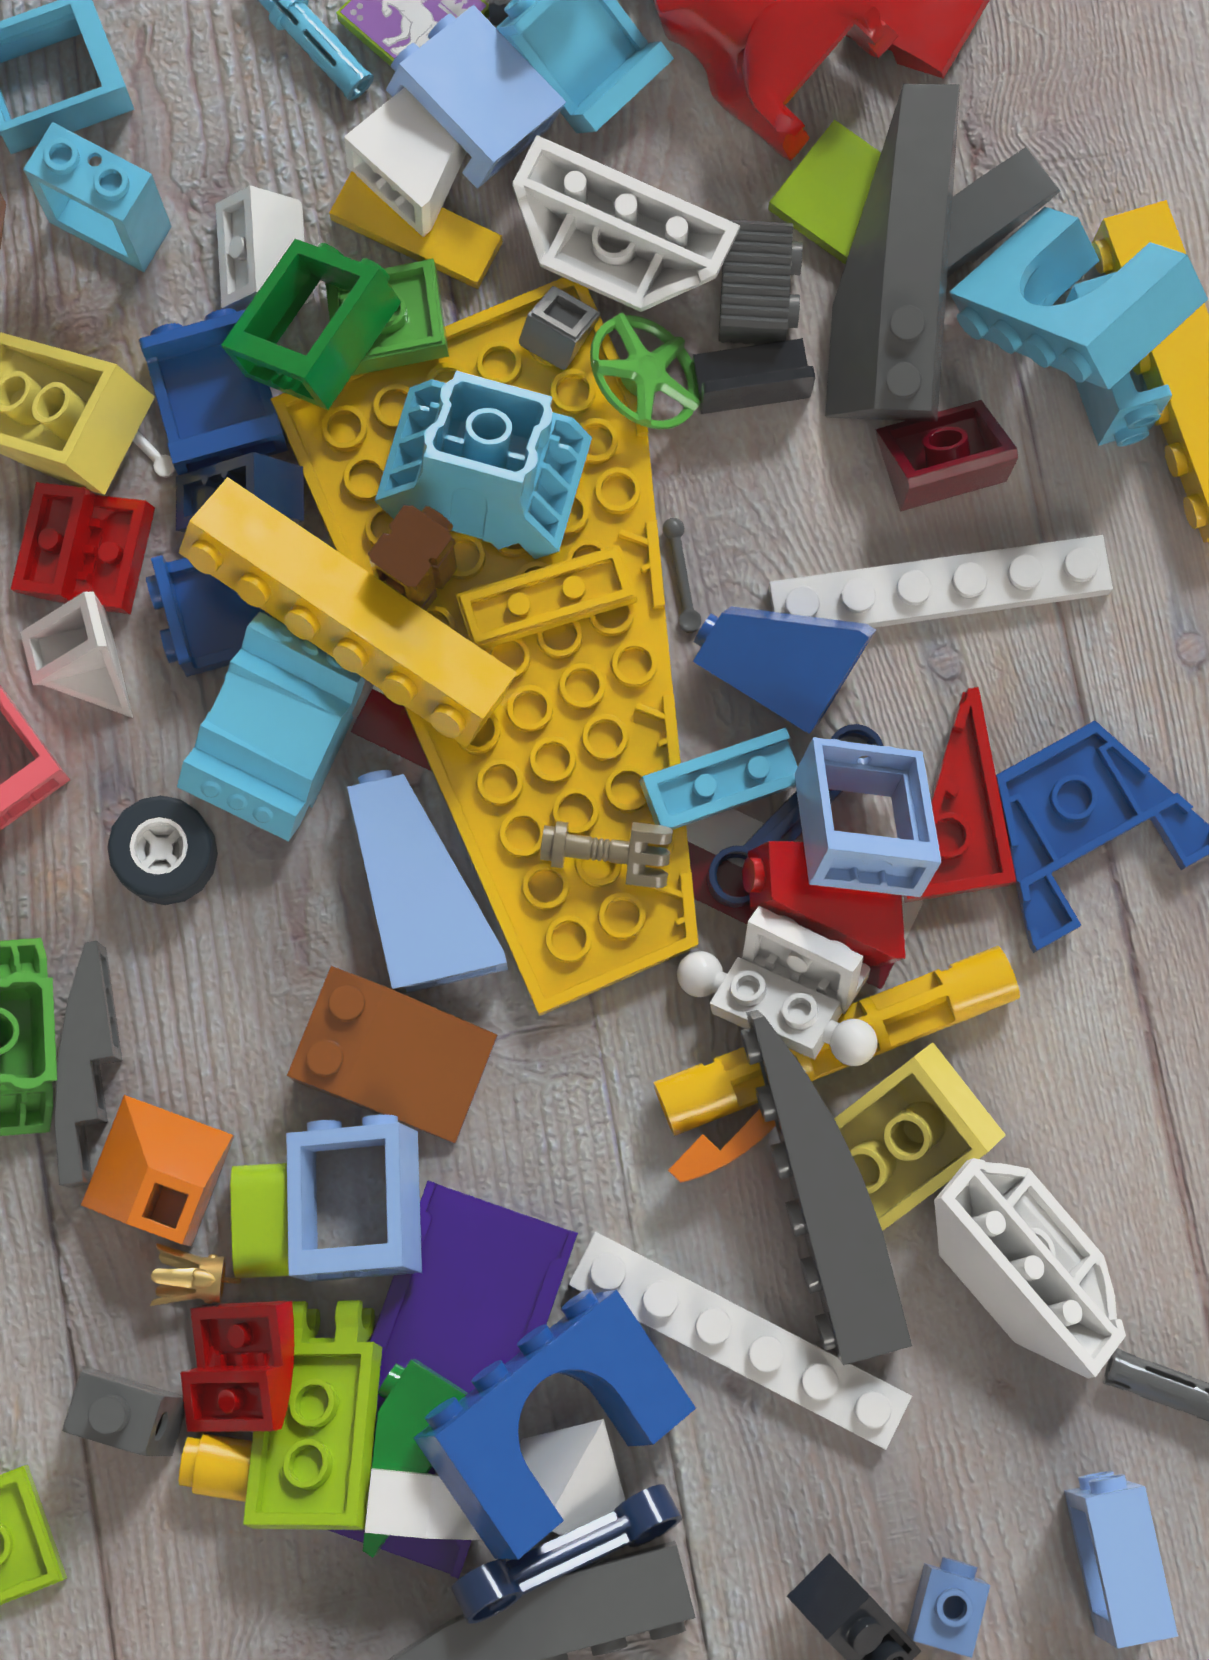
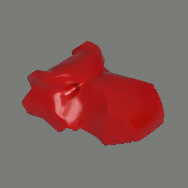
(766, 52)

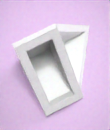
(77, 654)
(575, 1472)

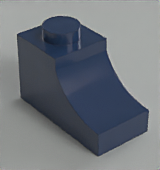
(265, 477)

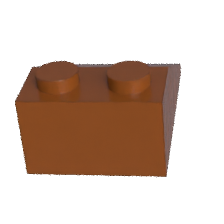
(392, 1054)

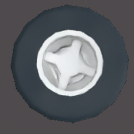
(148, 834)

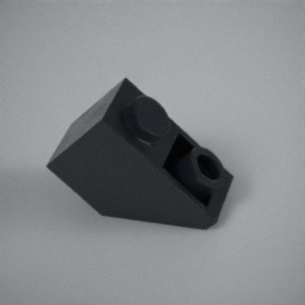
(849, 1615)

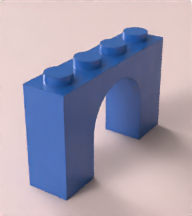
(477, 1438)

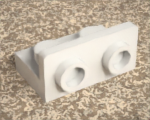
(804, 956)

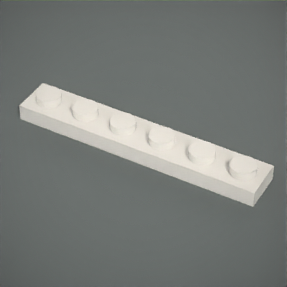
(951, 584)
(744, 1341)

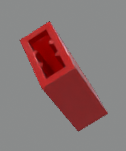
(859, 919)

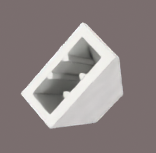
(405, 159)

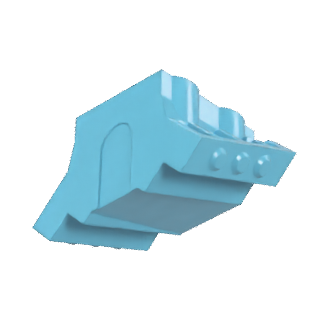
(486, 461)
(272, 729)

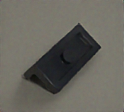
(753, 376)

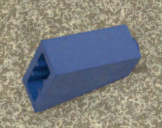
(782, 658)

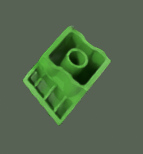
(26, 1038)

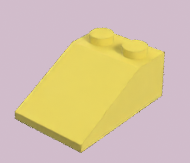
(67, 412)
(915, 1133)

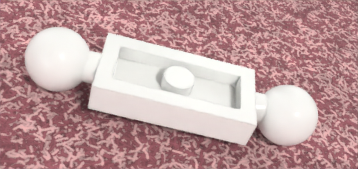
(796, 1012)

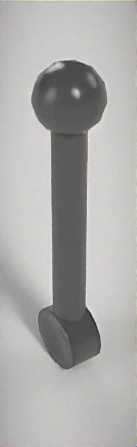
(689, 619)

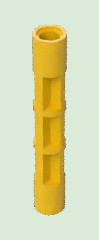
(896, 1015)

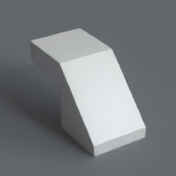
(414, 1507)

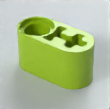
(259, 1220)

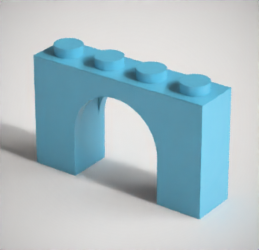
(1090, 337)

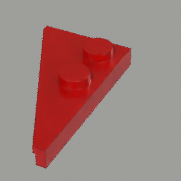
(969, 811)

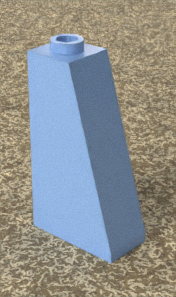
(420, 901)

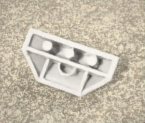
(616, 229)
(1029, 1264)

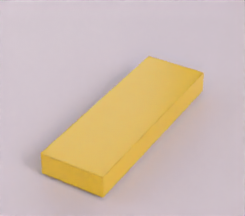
(455, 243)
(546, 597)

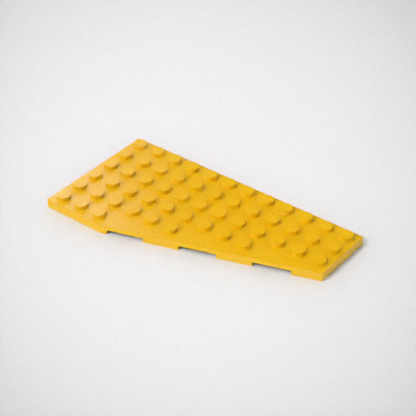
(587, 696)

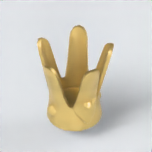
(196, 1278)

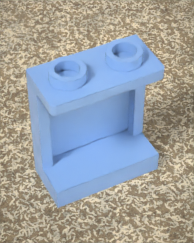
(477, 91)

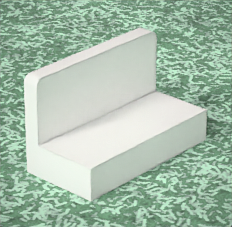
(252, 238)

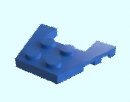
(1075, 802)

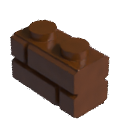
(415, 554)

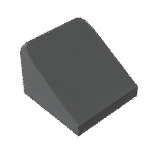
(558, 327)

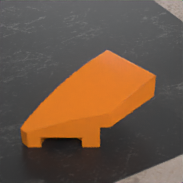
(706, 1158)

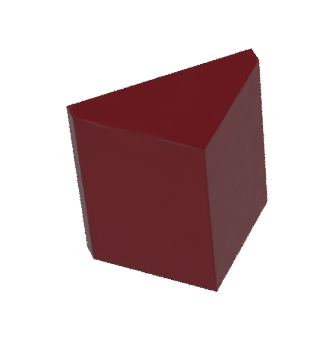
(946, 457)

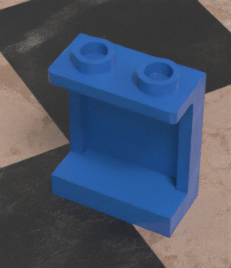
(204, 396)
(202, 616)

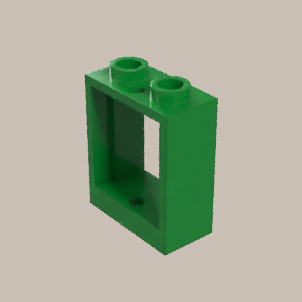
(342, 343)

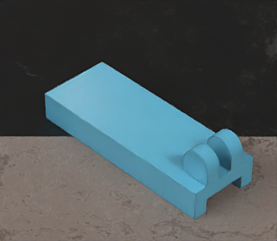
(720, 780)

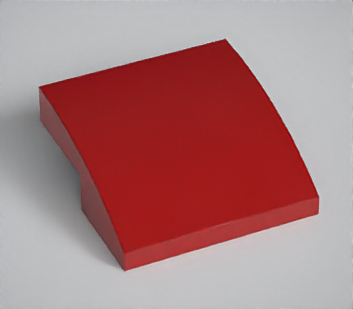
(929, 30)
(83, 545)
(241, 1367)

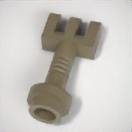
(635, 853)

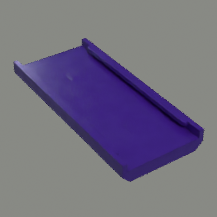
(479, 1292)

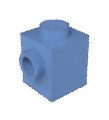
(948, 1607)

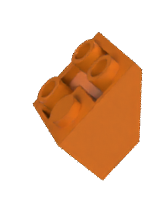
(157, 1171)

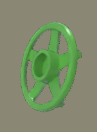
(645, 371)

